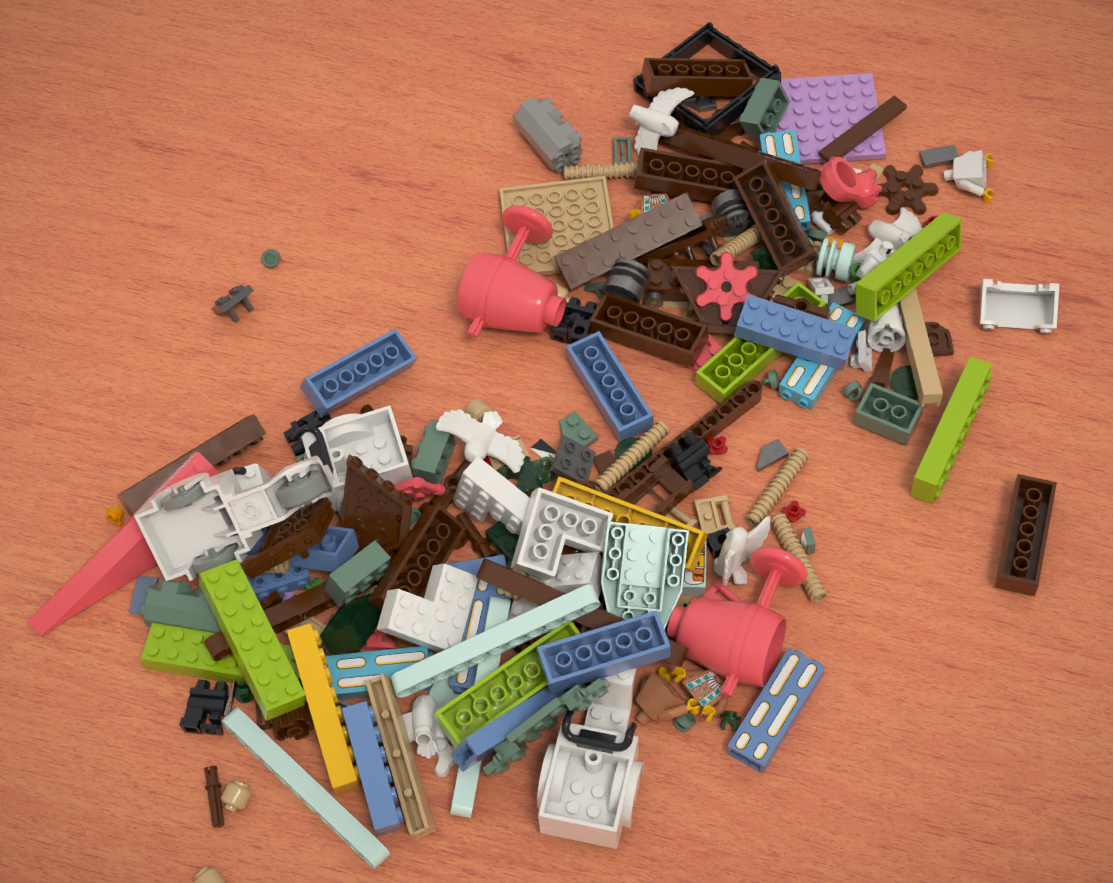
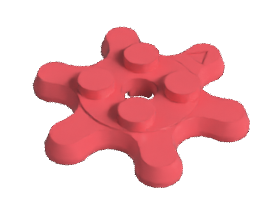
(714, 279)

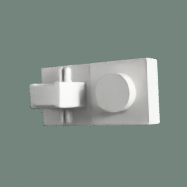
(821, 286)
(863, 358)

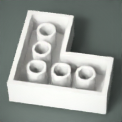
(488, 493)
(550, 525)
(571, 574)
(437, 618)

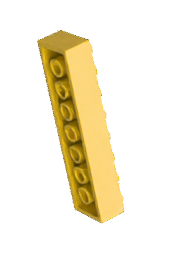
(630, 513)
(325, 714)

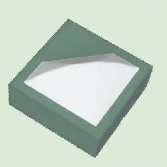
(808, 541)

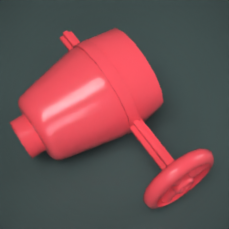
(504, 292)
(740, 637)

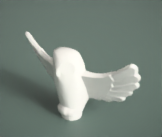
(656, 119)
(896, 233)
(482, 437)
(738, 548)
(422, 726)

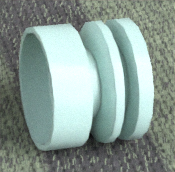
(835, 259)

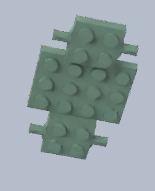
(514, 747)

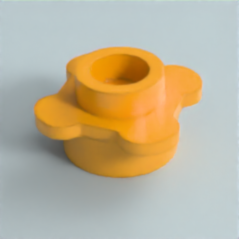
(114, 515)

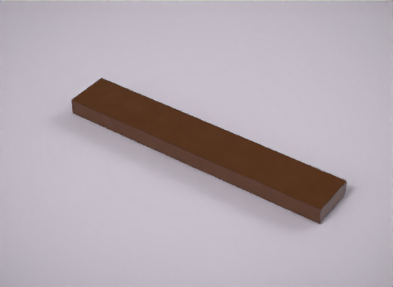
(863, 129)

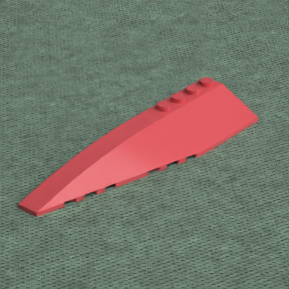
(112, 565)

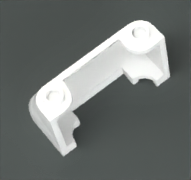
(1018, 306)

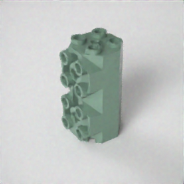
(178, 606)

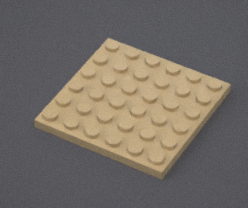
(573, 207)

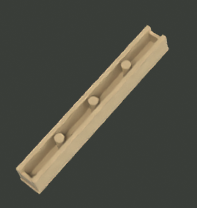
(920, 351)
(400, 756)

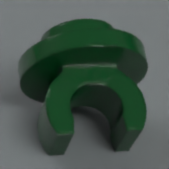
(243, 693)
(730, 716)

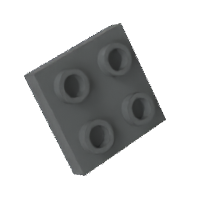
(236, 295)
(573, 460)

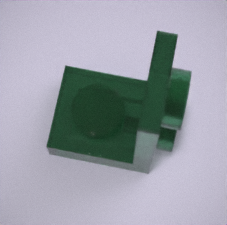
(765, 258)

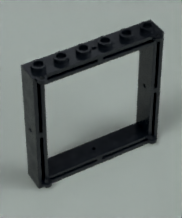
(711, 36)

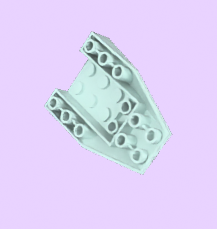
(642, 569)

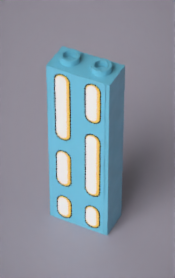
(785, 146)
(807, 379)
(352, 669)

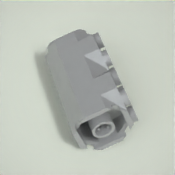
(548, 135)

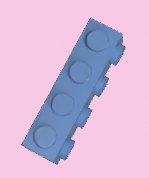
(266, 583)

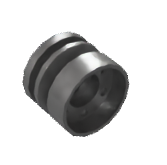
(736, 211)
(627, 279)

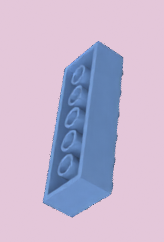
(795, 332)
(358, 372)
(609, 386)
(334, 550)
(604, 652)
(370, 763)

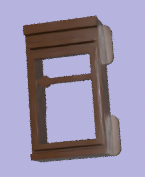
(669, 478)

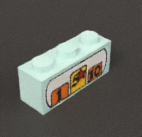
(695, 582)

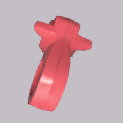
(845, 185)

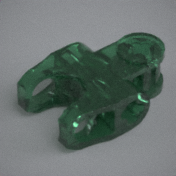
(531, 475)

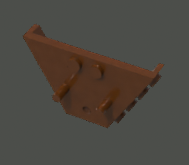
(711, 227)
(709, 315)
(372, 506)
(291, 537)

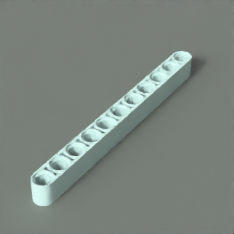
(495, 641)
(467, 781)
(306, 788)

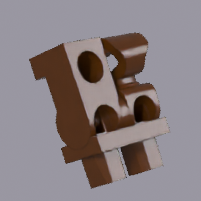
(836, 213)

